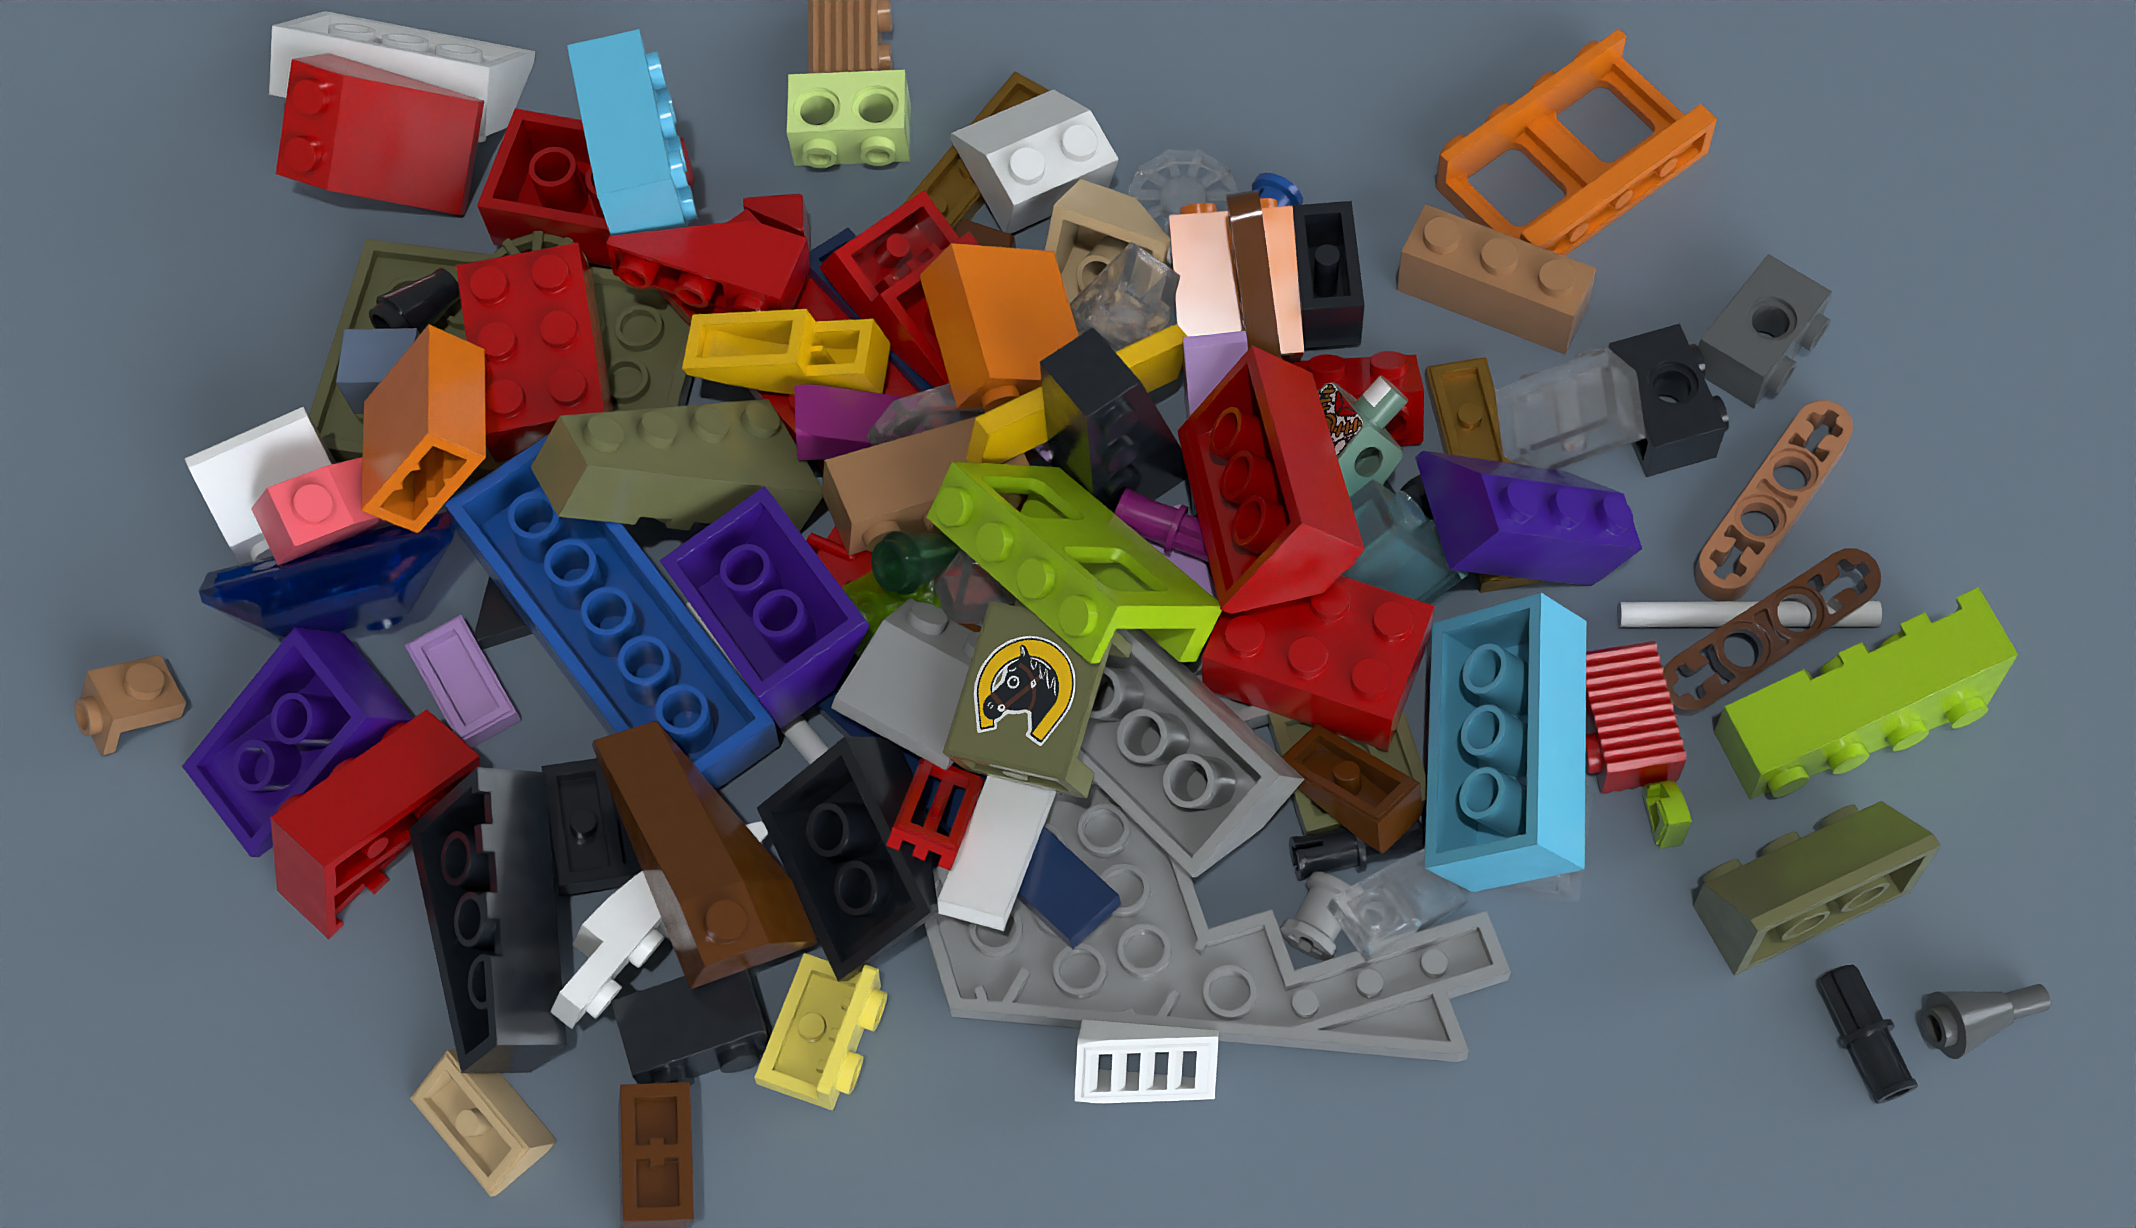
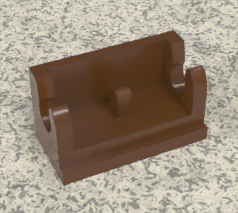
(655, 1155)

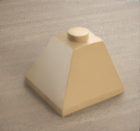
(1093, 227)

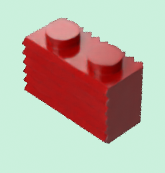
(1630, 719)

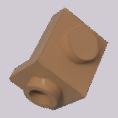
(126, 699)

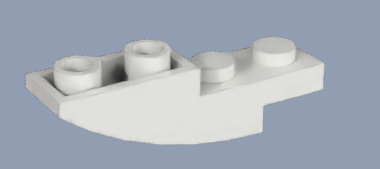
(611, 937)

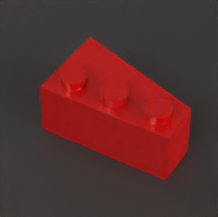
(361, 816)

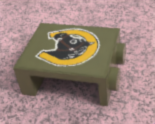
(1027, 703)

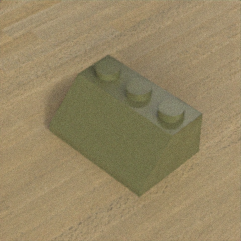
(1812, 882)

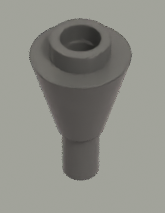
(1966, 1019)

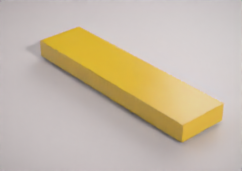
(1022, 421)

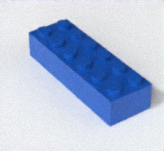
(611, 622)

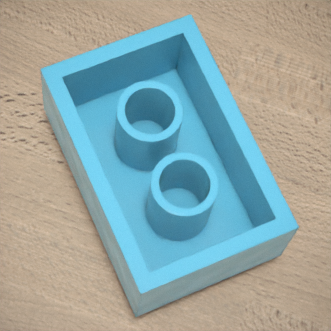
(631, 135)

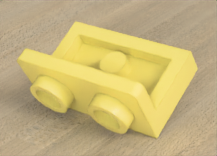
(819, 1033)

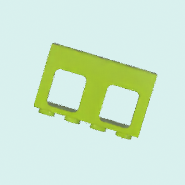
(1071, 559)

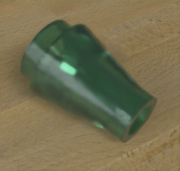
(911, 560)

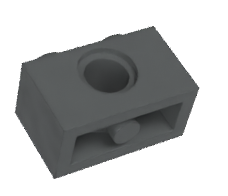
(1770, 301)

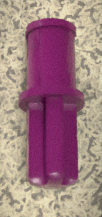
(1162, 524)

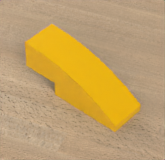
(785, 350)

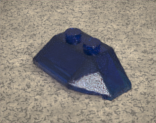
(337, 588)

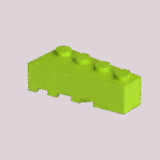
(1868, 700)

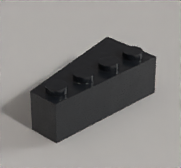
(1106, 424)
(494, 918)

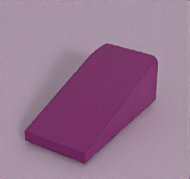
(835, 419)

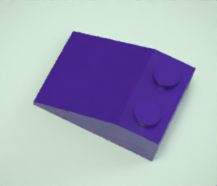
(290, 730)

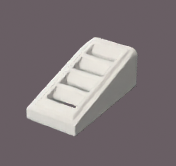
(1120, 1086)

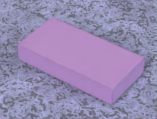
(462, 682)

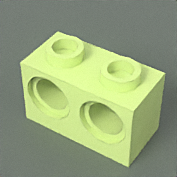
(848, 108)

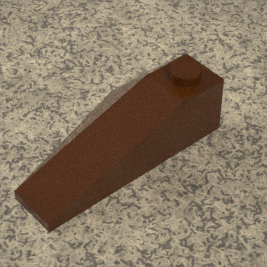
(706, 870)

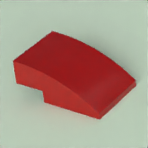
(882, 280)

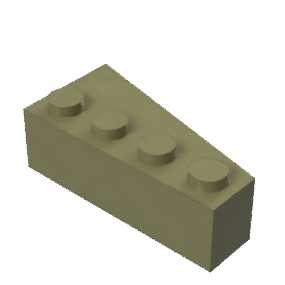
(673, 464)

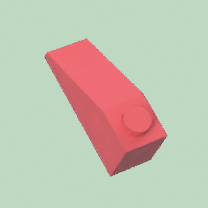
(314, 511)

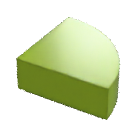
(1667, 813)

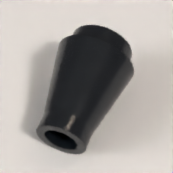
(416, 303)

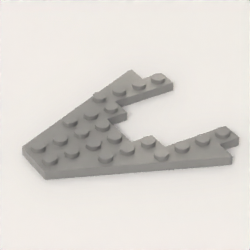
(1166, 968)

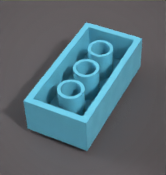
(1507, 745)

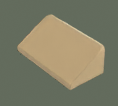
(482, 1122)

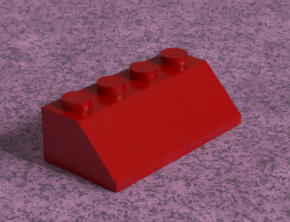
(1268, 486)

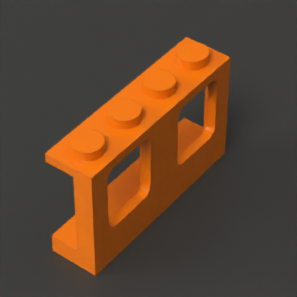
(1592, 188)

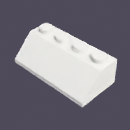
(447, 61)

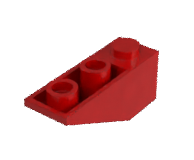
(716, 265)

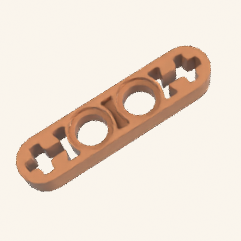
(1771, 498)

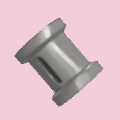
(1314, 926)

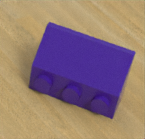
(1526, 520)
(769, 605)

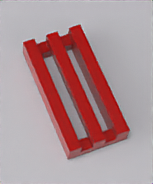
(926, 837)

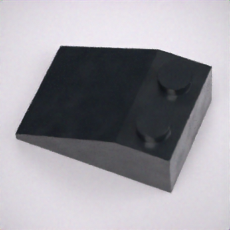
(833, 842)

